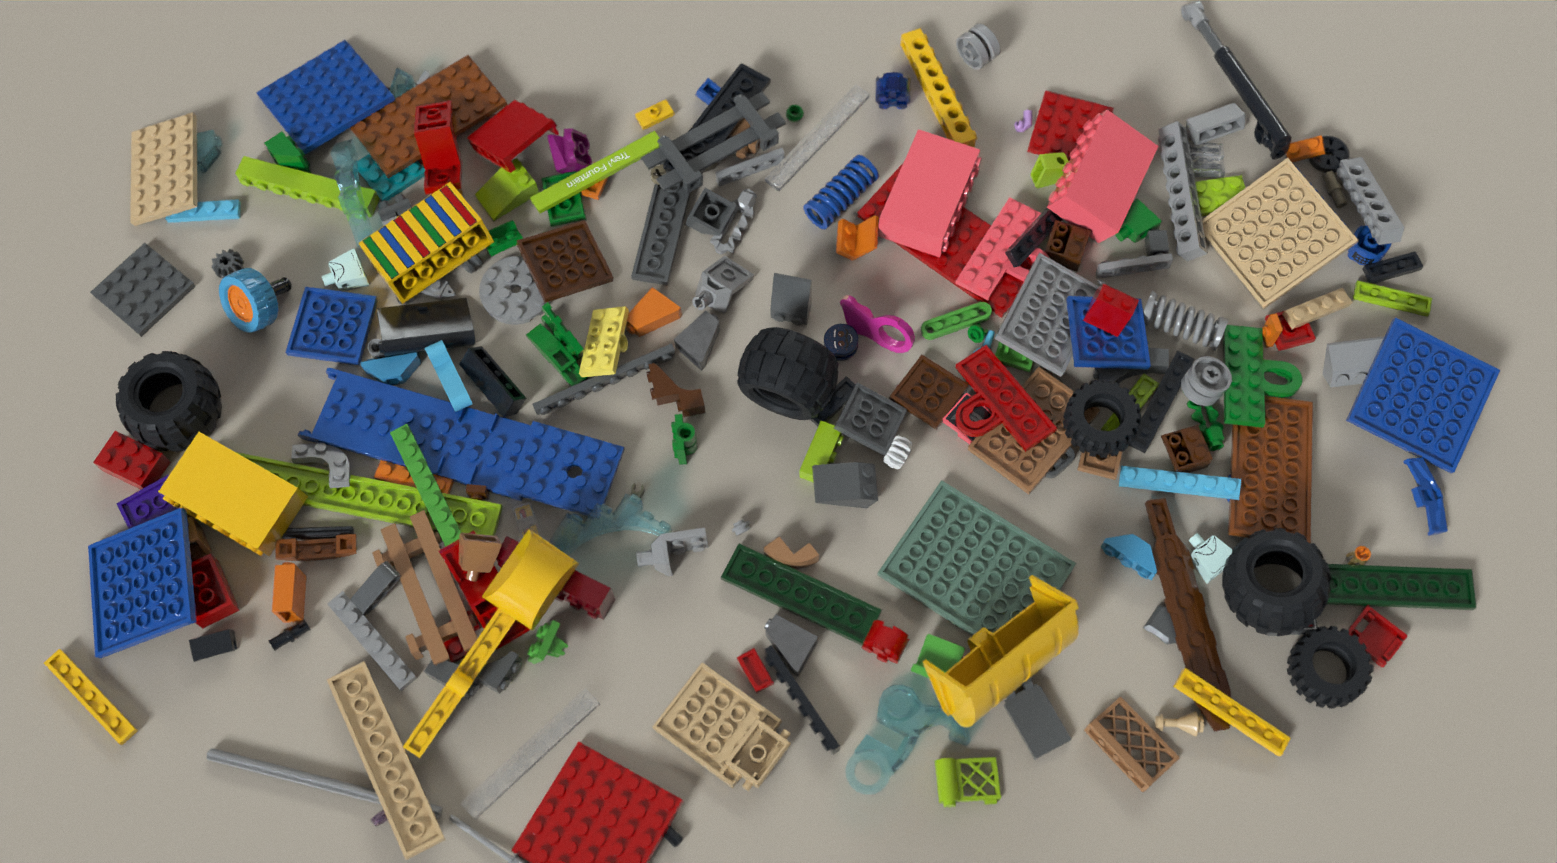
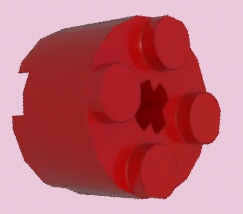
(885, 642)

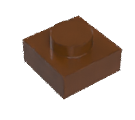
(477, 492)

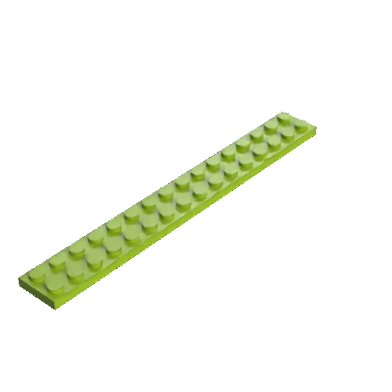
(379, 498)

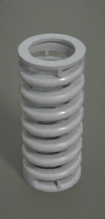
(1198, 321)

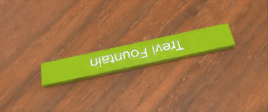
(595, 173)

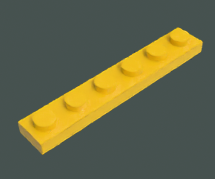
(90, 697)
(1232, 712)

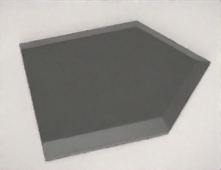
(1161, 625)

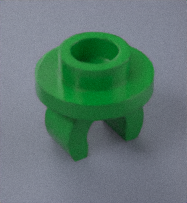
(977, 333)

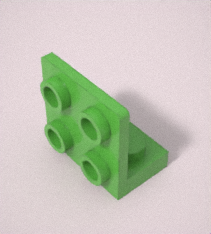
(939, 653)

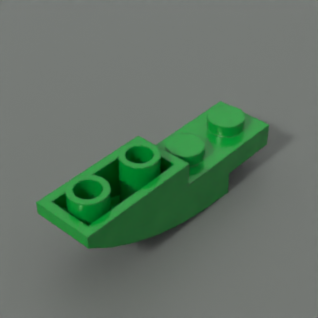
(556, 354)

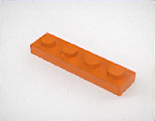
(400, 475)

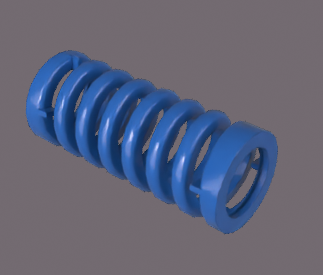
(843, 193)

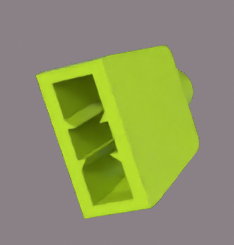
(1048, 169)

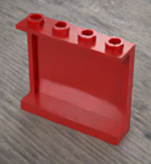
(510, 133)

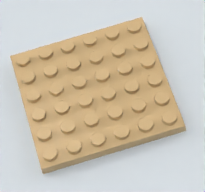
(1276, 233)

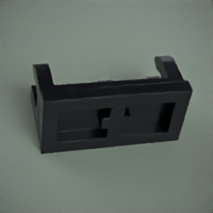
(213, 644)

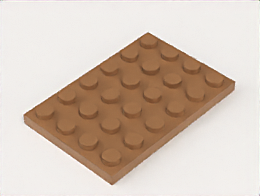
(1006, 455)

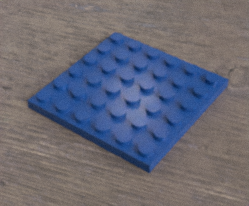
(325, 96)
(1423, 395)
(141, 583)

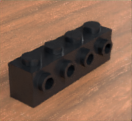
(492, 381)

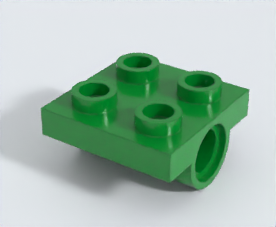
(684, 439)

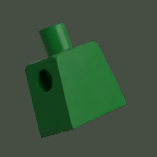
(1138, 223)

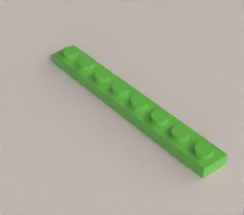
(426, 484)

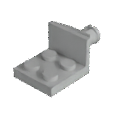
(719, 284)
(673, 543)

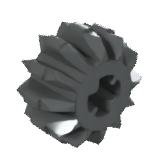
(227, 263)

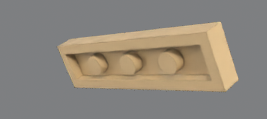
(1317, 308)

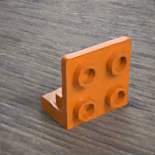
(858, 239)

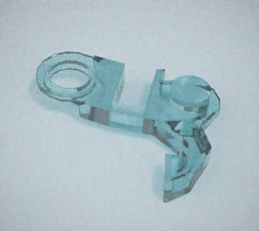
(905, 714)

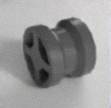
(471, 264)

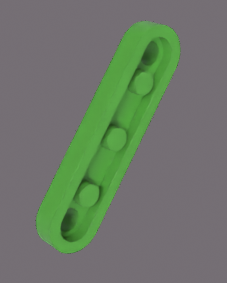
(956, 320)

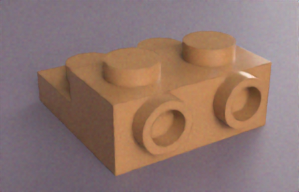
(1099, 466)

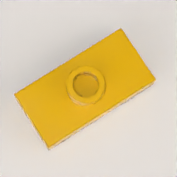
(654, 114)

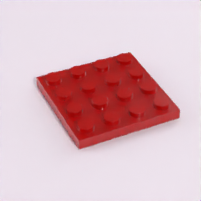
(1061, 123)

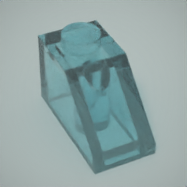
(208, 149)

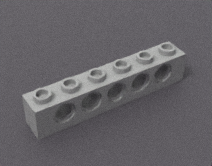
(1370, 201)

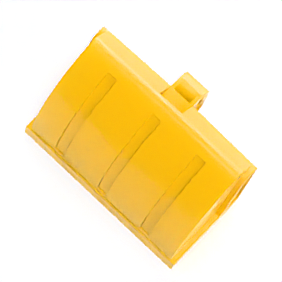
(1008, 656)

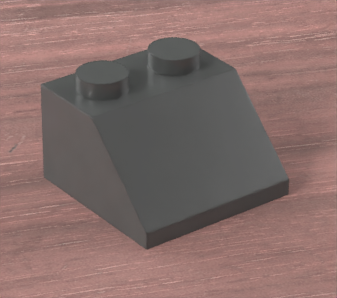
(710, 213)

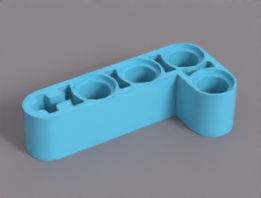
(448, 376)

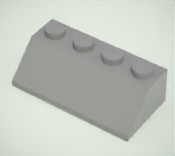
(1349, 361)

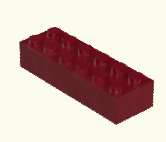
(579, 590)

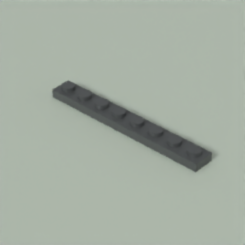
(598, 382)

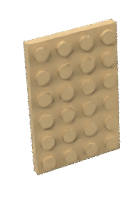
(163, 169)

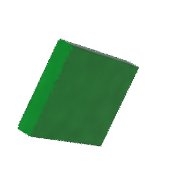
(568, 210)

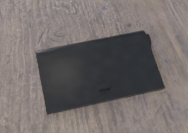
(422, 324)

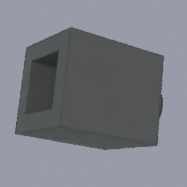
(1156, 242)

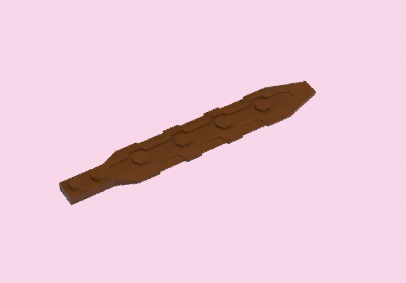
(1186, 606)

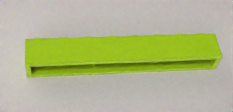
(297, 184)

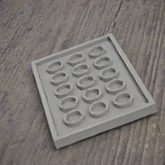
(1039, 314)

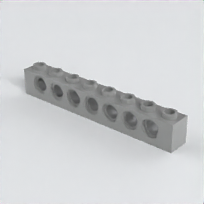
(1184, 204)

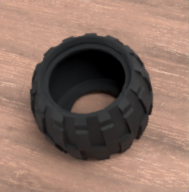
(788, 373)
(179, 425)
(1273, 610)

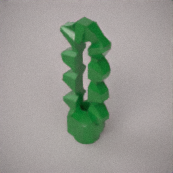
(1213, 434)

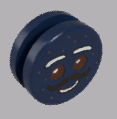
(841, 341)

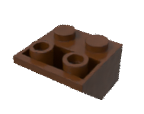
(1067, 244)
(1187, 449)

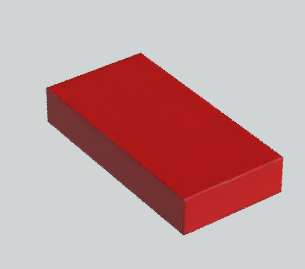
(755, 670)

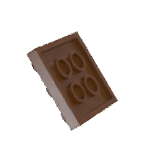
(929, 391)

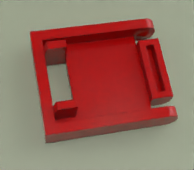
(1378, 636)

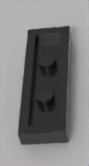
(1392, 267)
(838, 400)

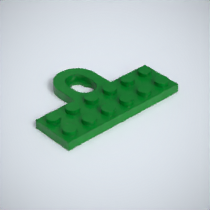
(1245, 396)

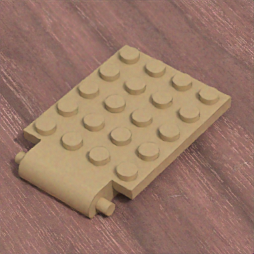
(723, 729)

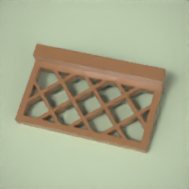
(1117, 751)

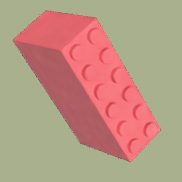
(1102, 176)
(929, 193)

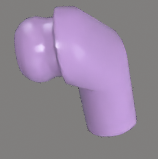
(1025, 123)

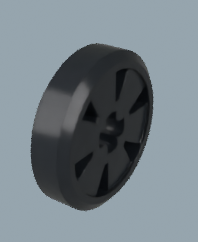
(1331, 162)

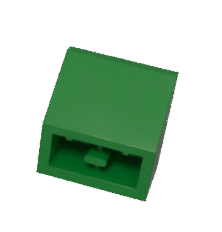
(286, 154)

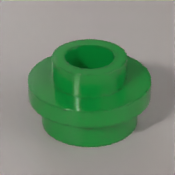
(794, 109)

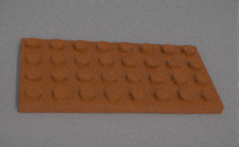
(390, 131)
(1273, 470)

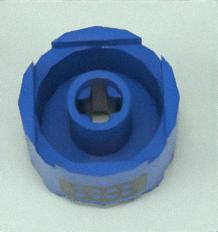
(1367, 248)

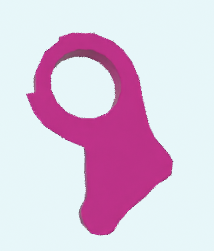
(865, 324)

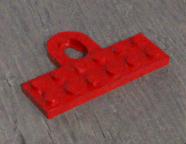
(1005, 399)

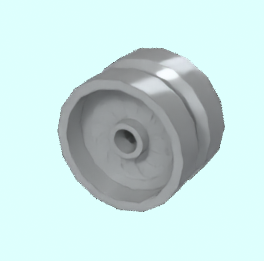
(978, 46)
(1206, 381)

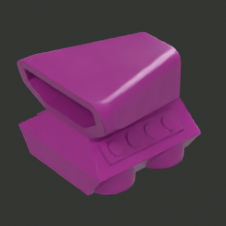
(570, 151)

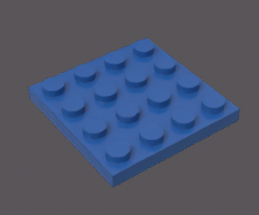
(332, 325)
(1100, 349)

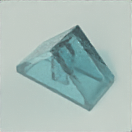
(401, 83)

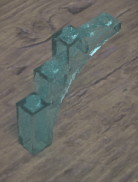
(350, 196)
(601, 520)

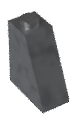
(698, 339)
(790, 642)

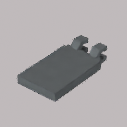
(1036, 720)

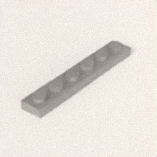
(372, 641)

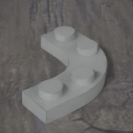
(328, 455)

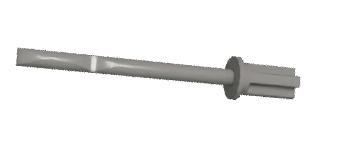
(511, 859)

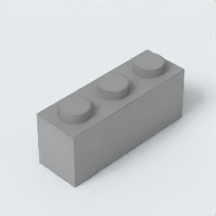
(1215, 124)

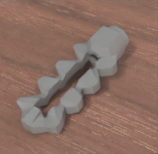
(745, 205)

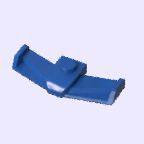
(1428, 495)

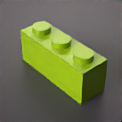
(821, 449)

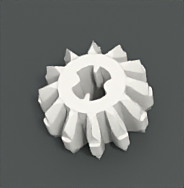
(898, 452)

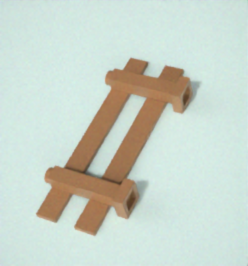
(399, 556)

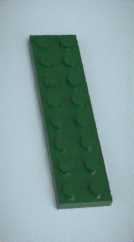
(1401, 587)
(800, 594)

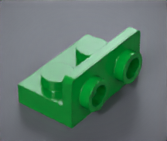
(504, 237)

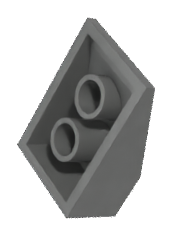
(791, 299)
(845, 484)

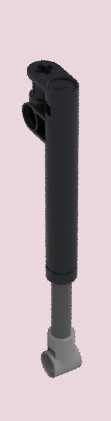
(1269, 128)

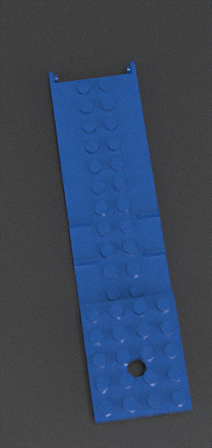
(468, 444)

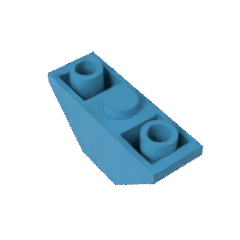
(392, 369)
(1132, 554)

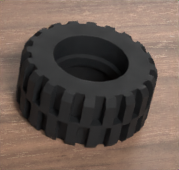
(1112, 398)
(1343, 646)

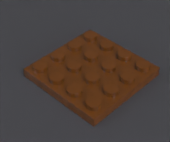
(564, 261)

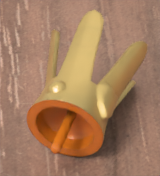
(1360, 555)

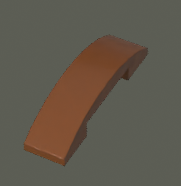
(316, 549)

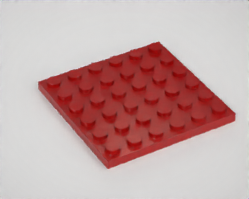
(597, 814)

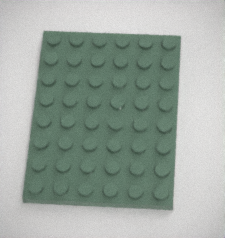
(970, 562)

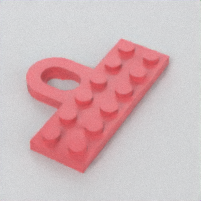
(989, 260)

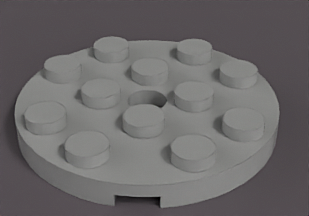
(501, 301)

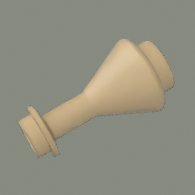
(1189, 723)

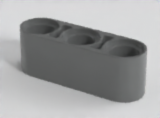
(375, 587)

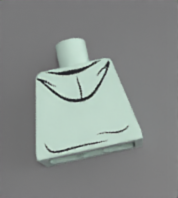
(346, 272)
(1209, 556)

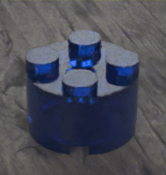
(893, 90)

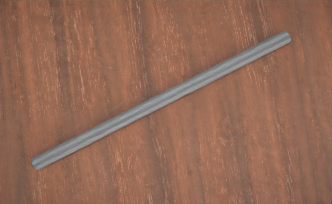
(299, 777)

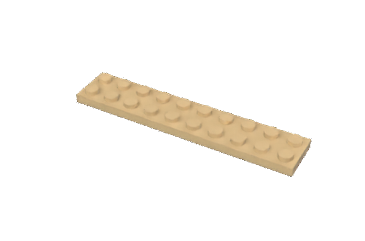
(386, 761)

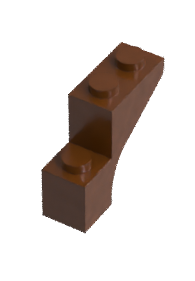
(666, 392)

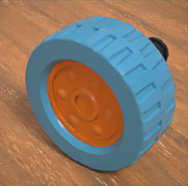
(251, 299)

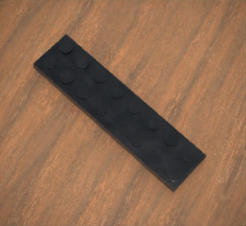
(742, 81)

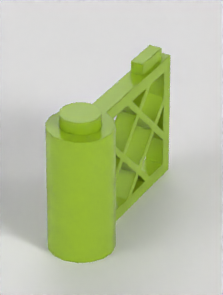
(950, 781)

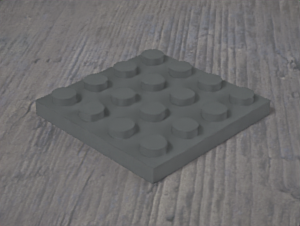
(143, 289)

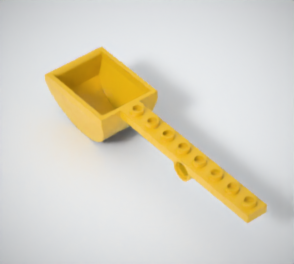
(522, 593)

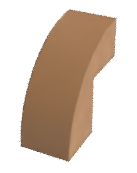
(780, 552)

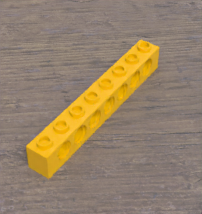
(937, 88)

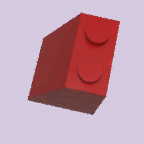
(1110, 309)

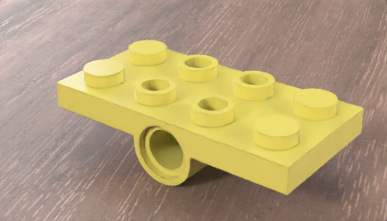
(604, 342)

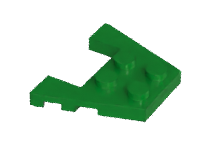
(560, 332)

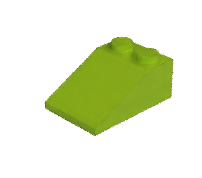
(506, 191)

